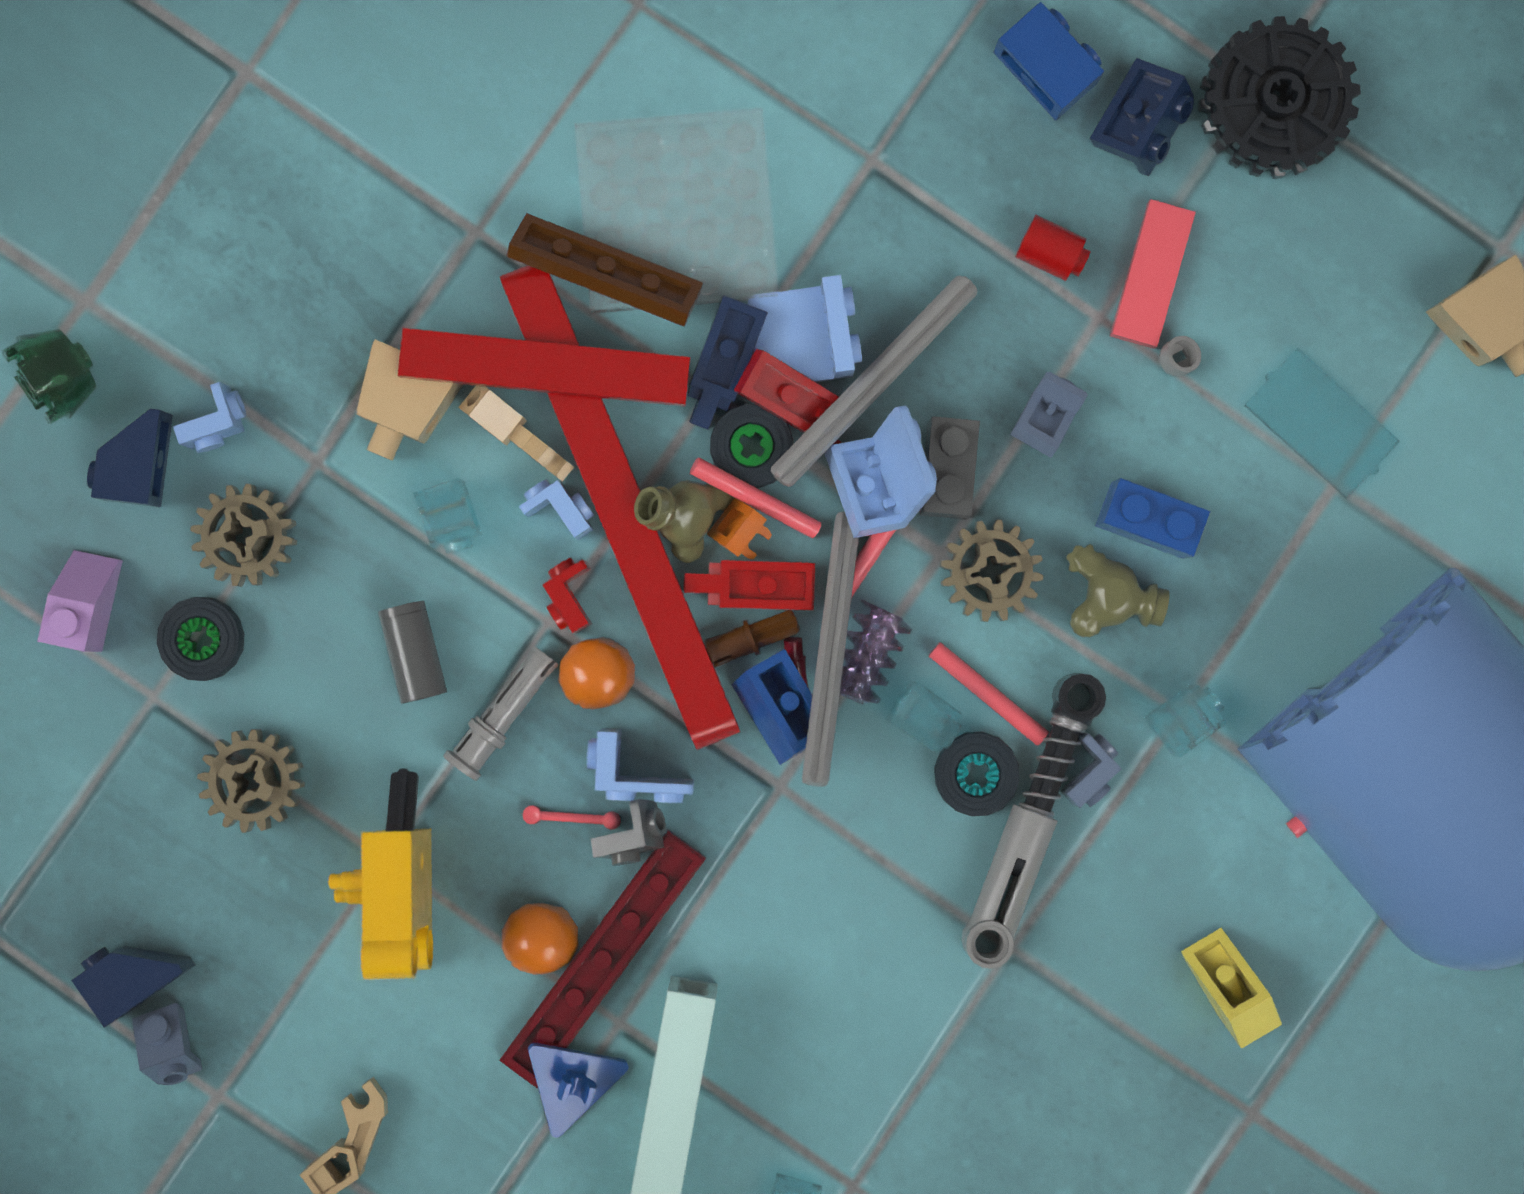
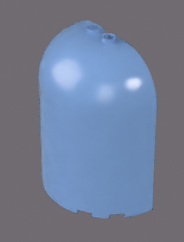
(1419, 776)

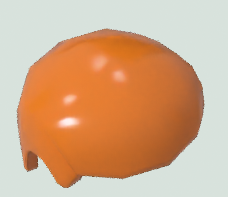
(596, 673)
(539, 938)

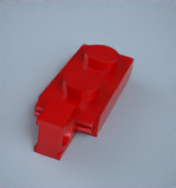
(756, 585)

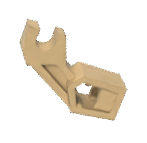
(508, 426)
(364, 1124)

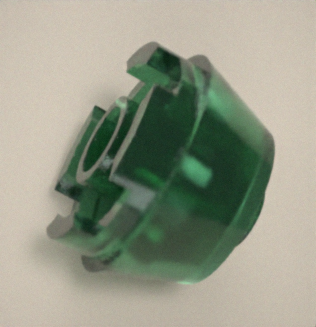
(52, 372)

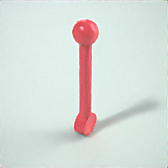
(533, 814)

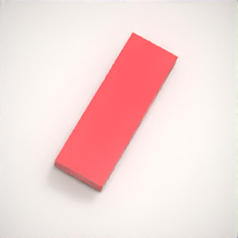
(1152, 274)

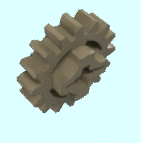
(236, 517)
(998, 592)
(241, 798)

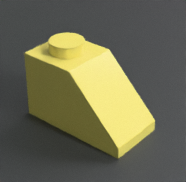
(1232, 988)

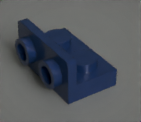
(1144, 115)

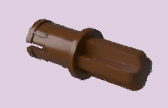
(751, 637)

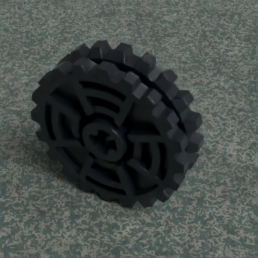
(1311, 82)

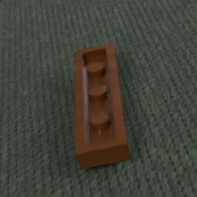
(604, 269)

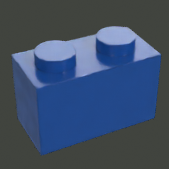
(1049, 59)
(1152, 518)
(777, 704)

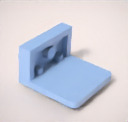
(811, 330)
(884, 476)
(604, 756)

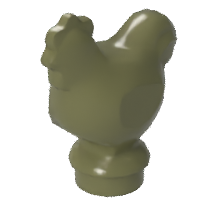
(681, 514)
(1112, 594)

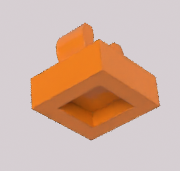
(738, 527)

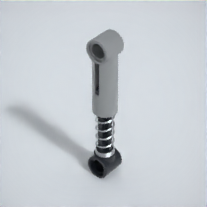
(1030, 826)

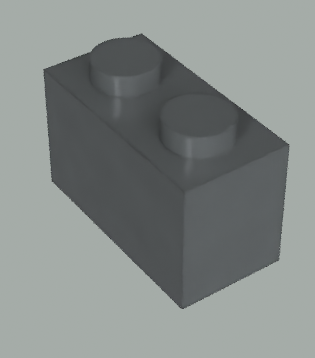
(953, 453)

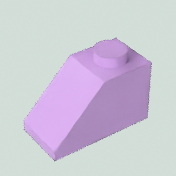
(81, 603)

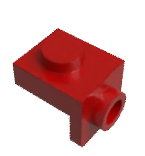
(565, 607)

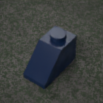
(133, 462)
(125, 979)

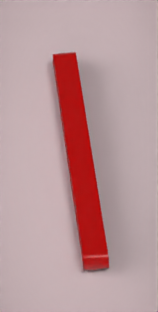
(634, 545)

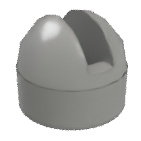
(1189, 349)

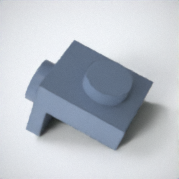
(1049, 413)
(1092, 781)
(164, 1045)

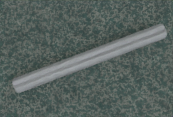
(874, 381)
(830, 655)

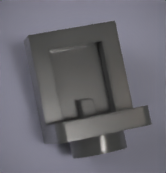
(646, 836)

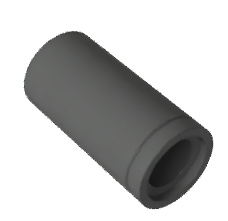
(412, 651)

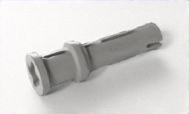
(488, 731)

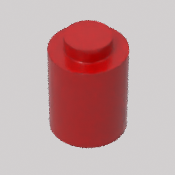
(1053, 249)

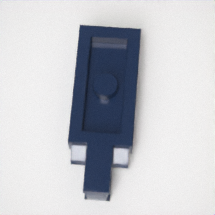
(724, 358)

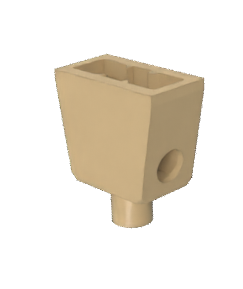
(1487, 316)
(400, 404)

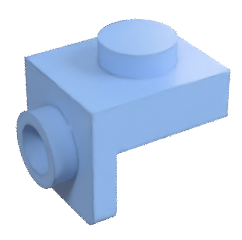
(209, 430)
(572, 510)

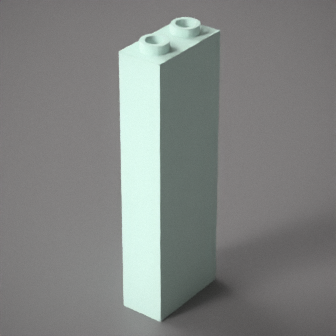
(674, 1087)

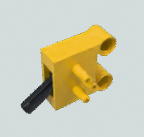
(393, 889)

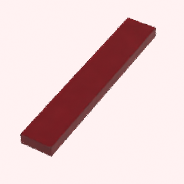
(606, 952)

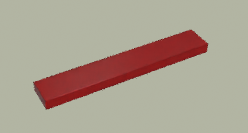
(543, 367)

